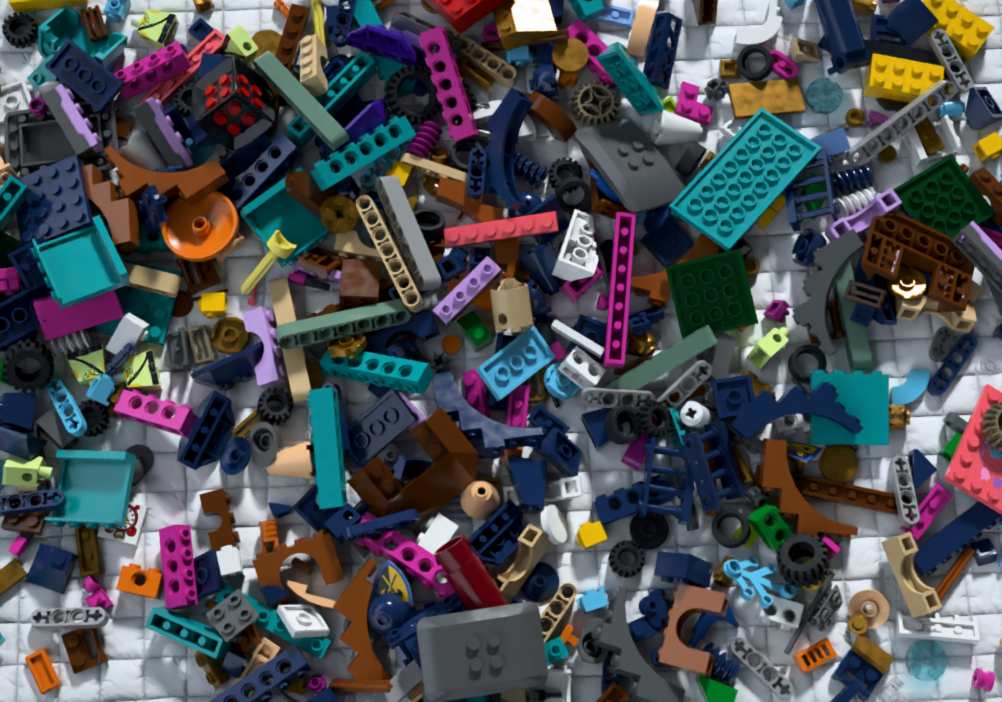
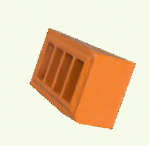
(801, 663)

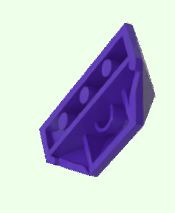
(383, 43)
(369, 119)

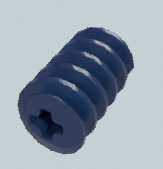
(528, 170)
(852, 178)
(722, 665)

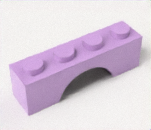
(860, 221)
(271, 368)

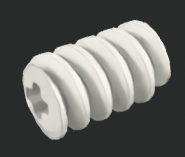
(856, 201)
(71, 343)
(696, 415)

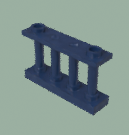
(794, 201)
(725, 462)
(684, 493)
(408, 630)

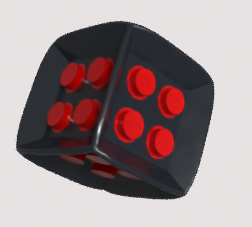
(233, 104)

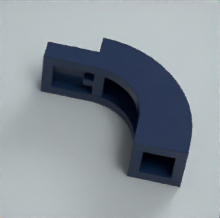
(409, 466)

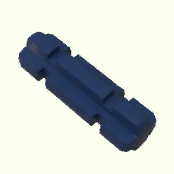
(120, 358)

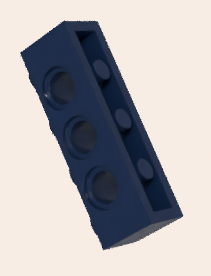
(607, 515)

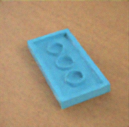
(515, 363)

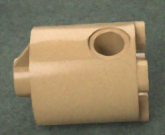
(511, 306)

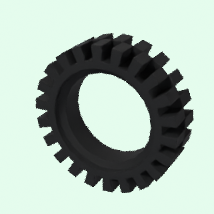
(393, 98)

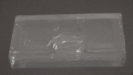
(888, 584)

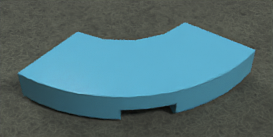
(911, 389)

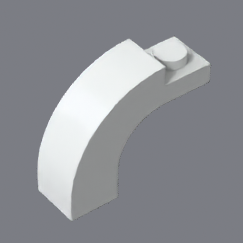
(762, 35)
(527, 130)

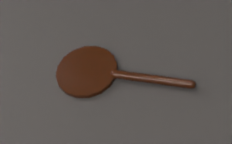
(184, 303)

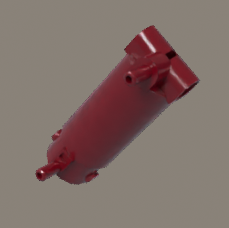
(468, 575)

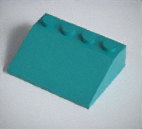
(630, 79)

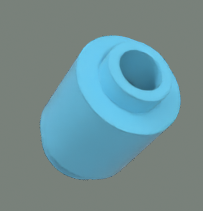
(952, 108)

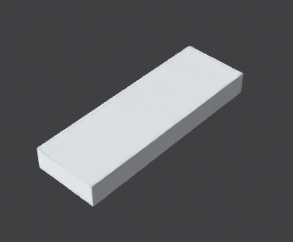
(577, 338)

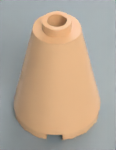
(294, 462)
(478, 505)

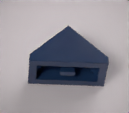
(920, 467)

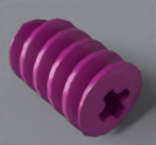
(425, 140)

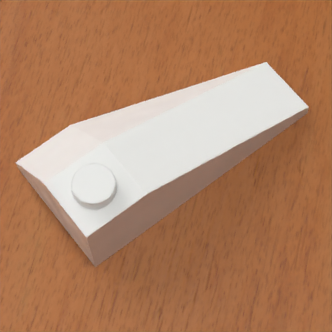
(578, 251)

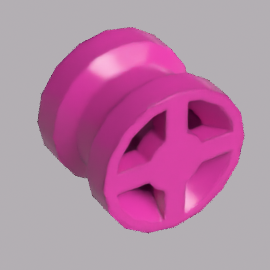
(983, 679)

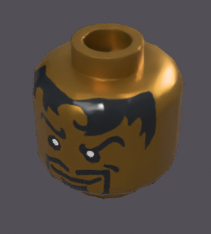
(642, 345)
(898, 417)

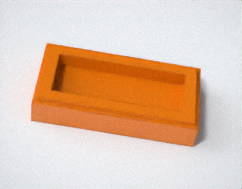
(43, 671)

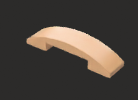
(642, 28)
(302, 591)
(264, 652)

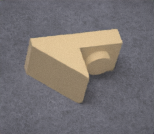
(803, 50)

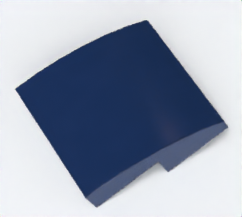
(911, 20)

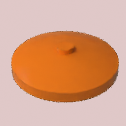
(201, 229)

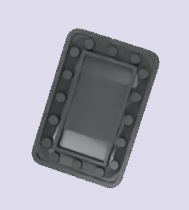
(39, 141)
(630, 164)
(481, 651)

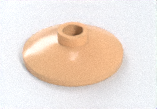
(880, 610)

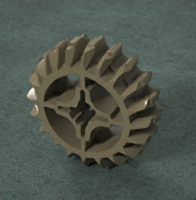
(606, 98)
(993, 425)

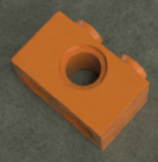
(128, 581)

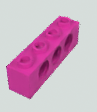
(594, 45)
(153, 70)
(180, 424)
(178, 567)

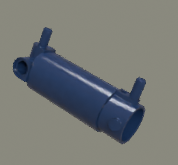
(842, 35)

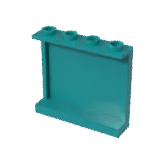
(279, 211)
(81, 264)
(862, 396)
(95, 488)

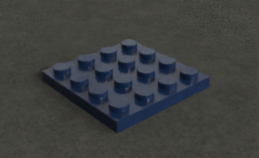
(56, 202)

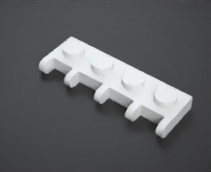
(937, 628)

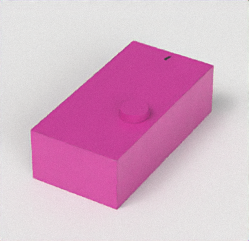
(88, 313)

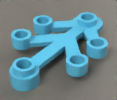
(736, 571)

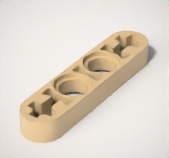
(432, 168)

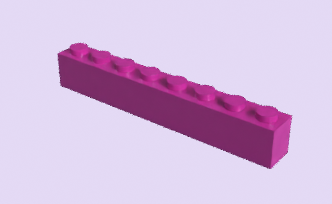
(619, 290)

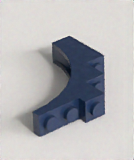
(500, 151)
(819, 402)
(474, 425)

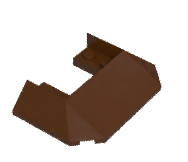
(902, 240)
(431, 489)

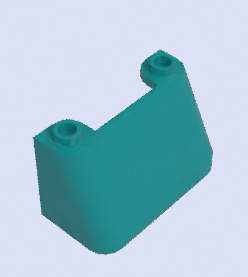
(65, 26)

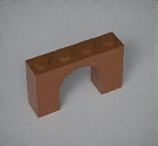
(319, 547)
(689, 601)

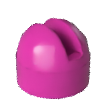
(602, 303)
(91, 584)

